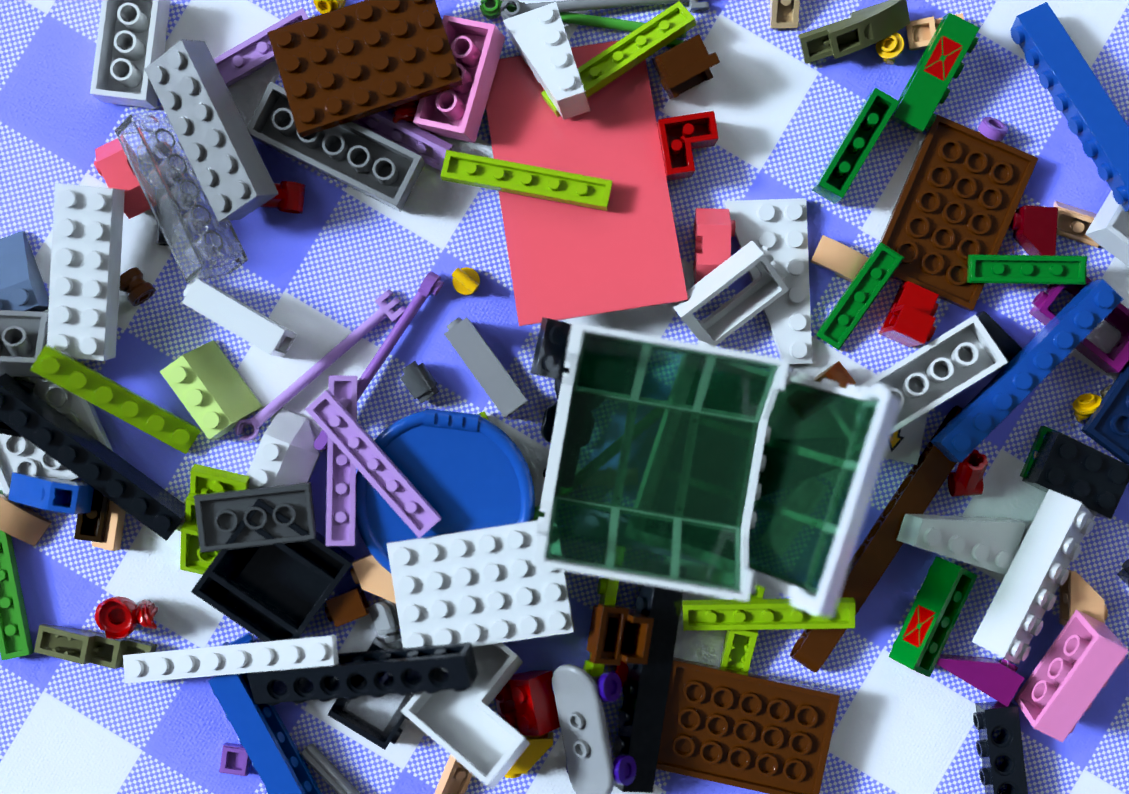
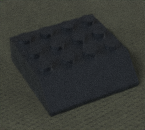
(275, 586)

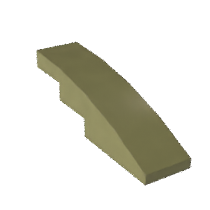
(87, 646)

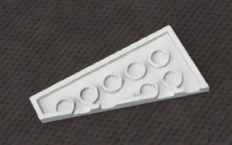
(784, 232)

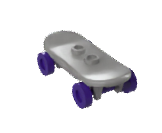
(586, 732)

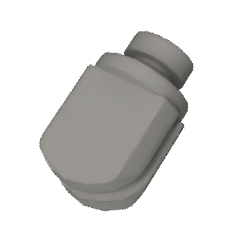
(385, 620)

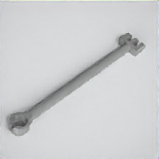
(582, 5)

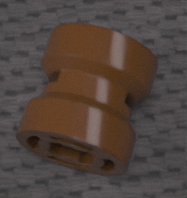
(135, 287)

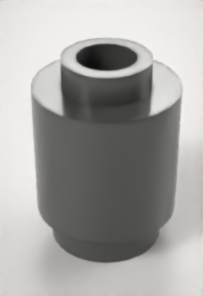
(419, 381)

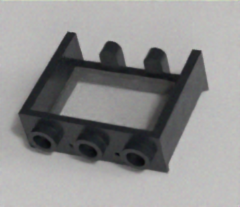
(373, 717)

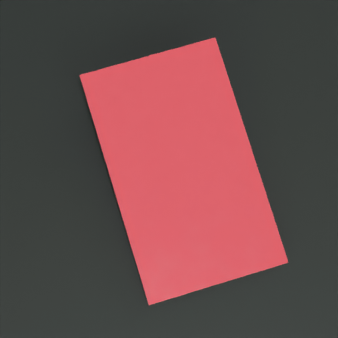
(576, 257)

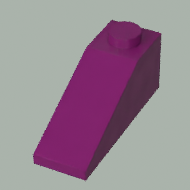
(985, 674)

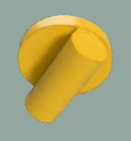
(326, 6)
(890, 48)
(465, 280)
(1085, 405)

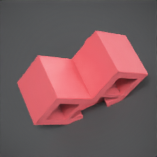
(118, 174)
(712, 240)

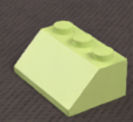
(211, 389)

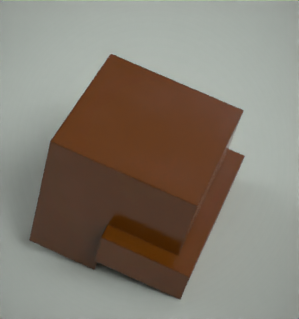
(684, 66)
(619, 635)

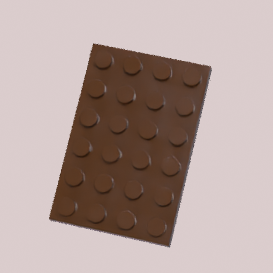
(362, 61)
(955, 207)
(746, 729)

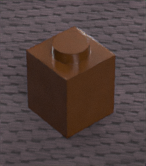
(347, 606)

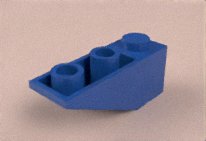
(51, 493)

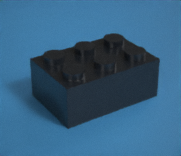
(1079, 473)

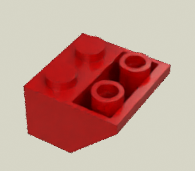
(529, 703)

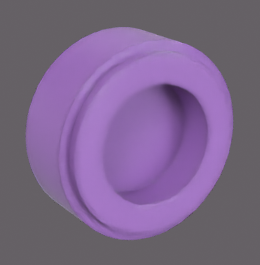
(993, 128)

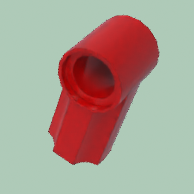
(289, 198)
(968, 476)

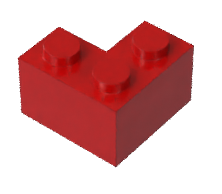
(680, 136)
(911, 316)

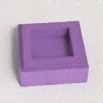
(234, 760)

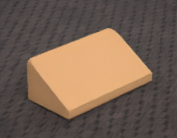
(1074, 223)
(113, 529)

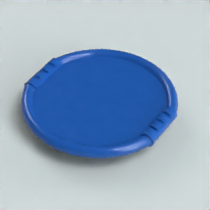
(459, 466)

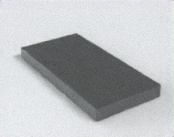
(222, 512)

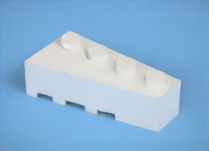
(546, 50)
(973, 540)

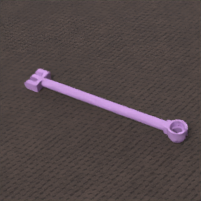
(385, 310)

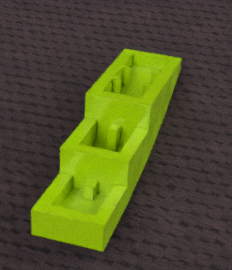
(740, 644)

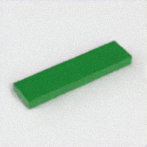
(1027, 269)
(859, 295)

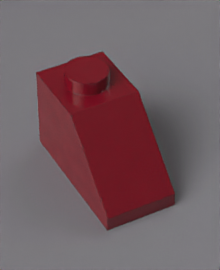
(1036, 229)

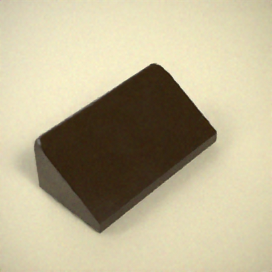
(92, 525)

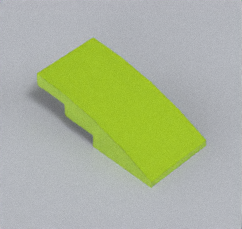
(203, 481)

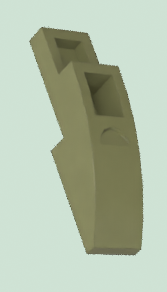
(855, 33)

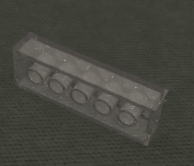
(177, 199)

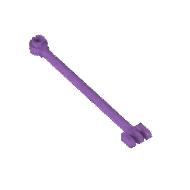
(430, 285)

